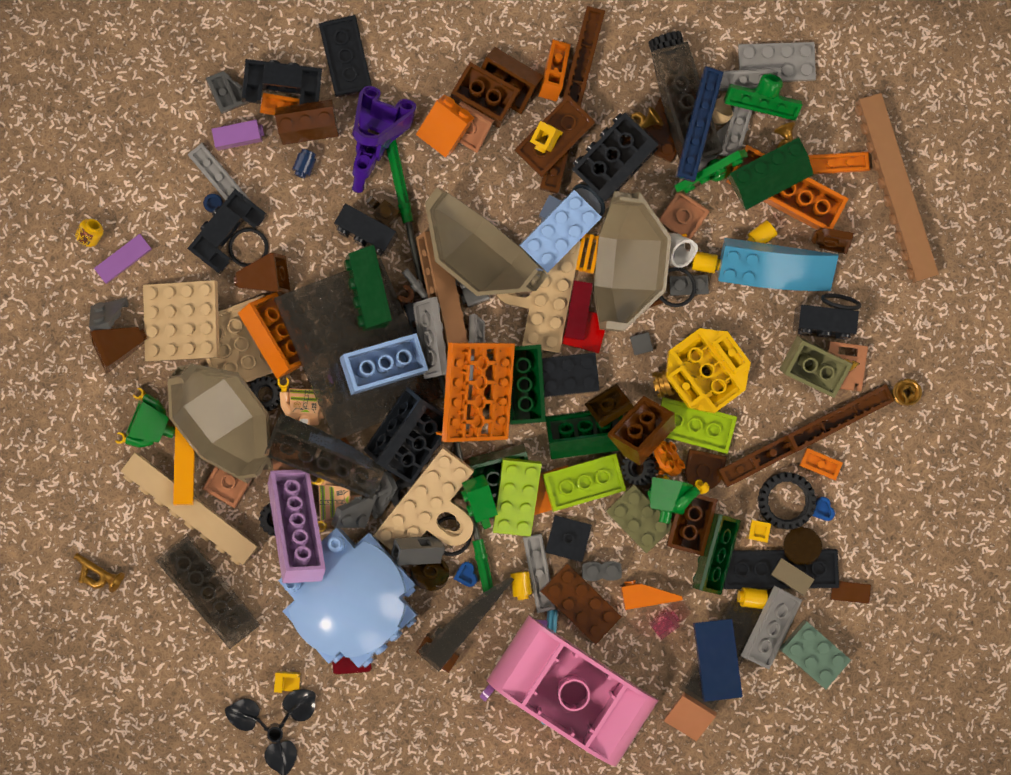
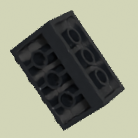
(620, 169)
(407, 436)

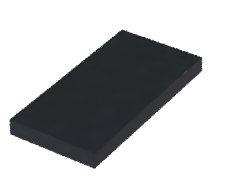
(345, 55)

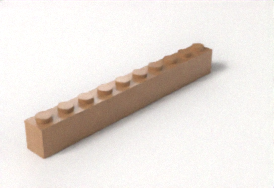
(896, 187)
(443, 286)

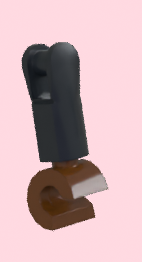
(408, 307)

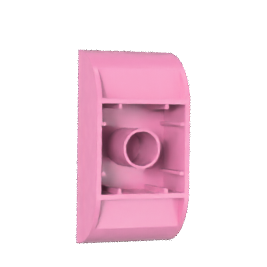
(571, 692)

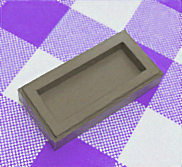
(792, 577)

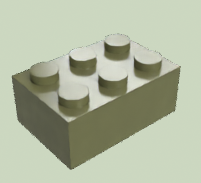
(638, 519)

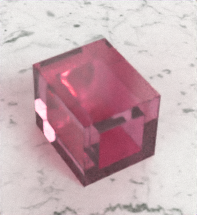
(665, 624)

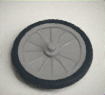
(591, 198)

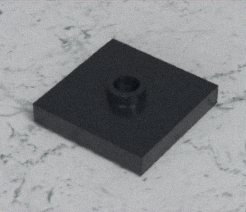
(568, 538)

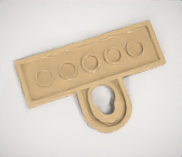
(548, 304)
(427, 500)

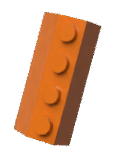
(270, 335)

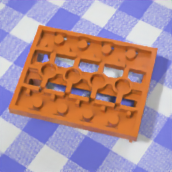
(457, 391)

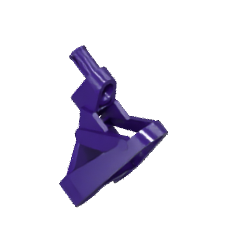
(382, 118)

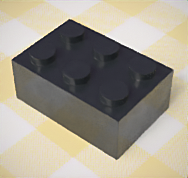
(365, 230)
(825, 321)
(570, 375)

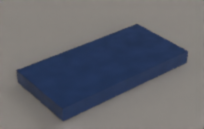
(717, 660)

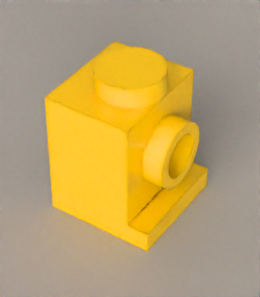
(540, 134)

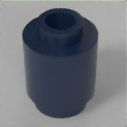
(304, 163)

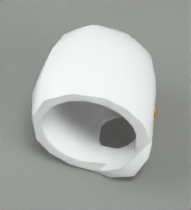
(678, 254)

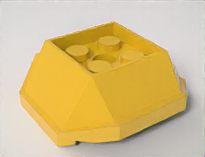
(726, 365)

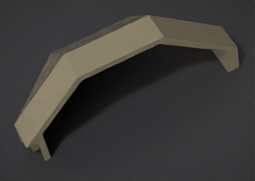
(477, 250)
(629, 261)
(220, 419)

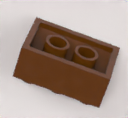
(514, 73)
(485, 93)
(306, 122)
(642, 430)
(691, 529)

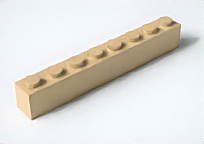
(196, 516)

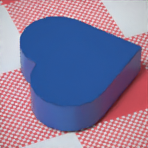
(823, 509)
(466, 574)

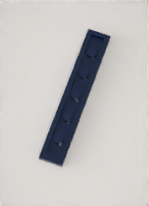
(699, 124)

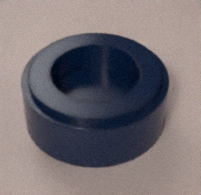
(211, 202)

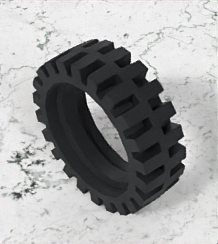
(807, 489)

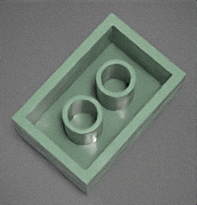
(814, 654)

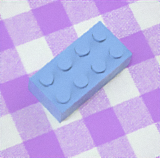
(560, 231)
(383, 364)

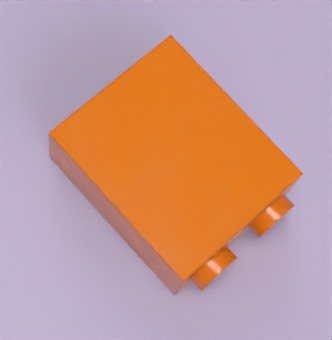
(445, 125)

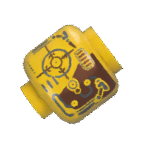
(89, 232)

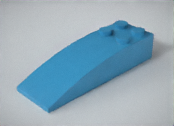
(776, 266)

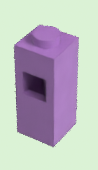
(237, 134)

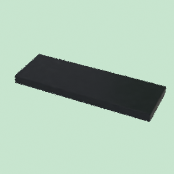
(755, 567)

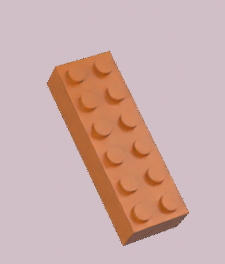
(804, 201)

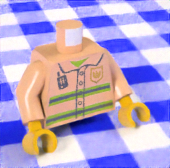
(300, 404)
(330, 498)

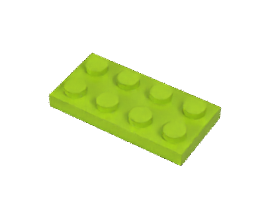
(701, 427)
(584, 482)
(517, 496)

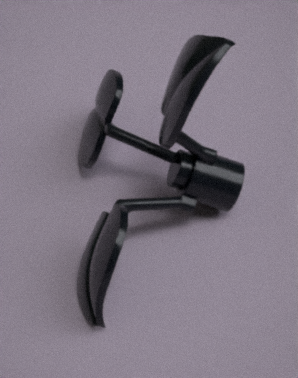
(278, 755)

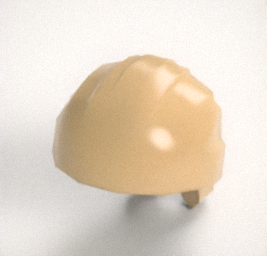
(722, 112)

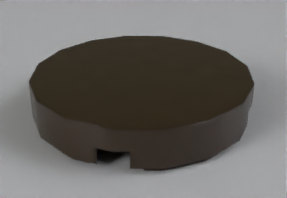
(802, 546)
(430, 576)

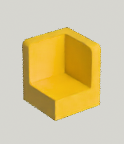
(759, 531)
(286, 681)

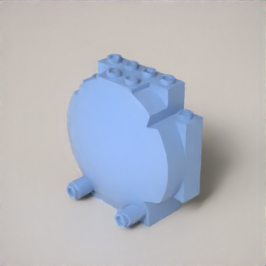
(355, 604)

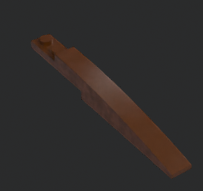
(577, 83)
(805, 435)

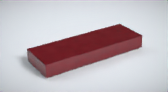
(578, 310)

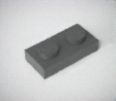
(683, 286)

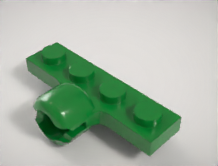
(764, 98)
(715, 170)

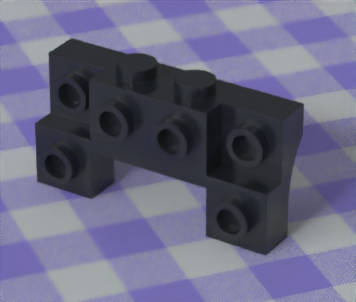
(280, 78)
(222, 226)

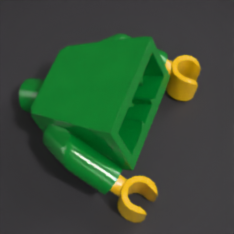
(147, 423)
(673, 496)

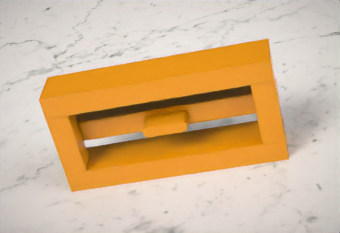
(584, 269)

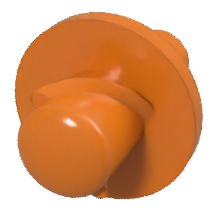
(668, 459)

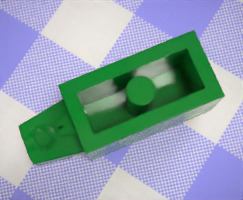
(480, 500)

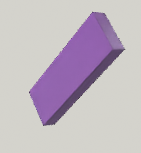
(123, 258)

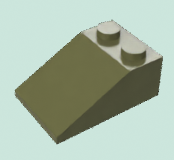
(815, 366)

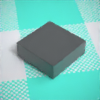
(641, 344)

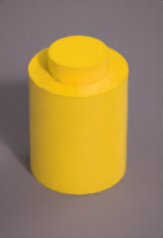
(762, 233)
(705, 262)
(521, 585)
(752, 598)

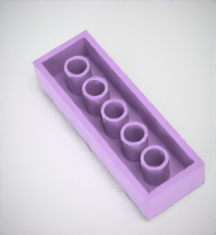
(296, 526)

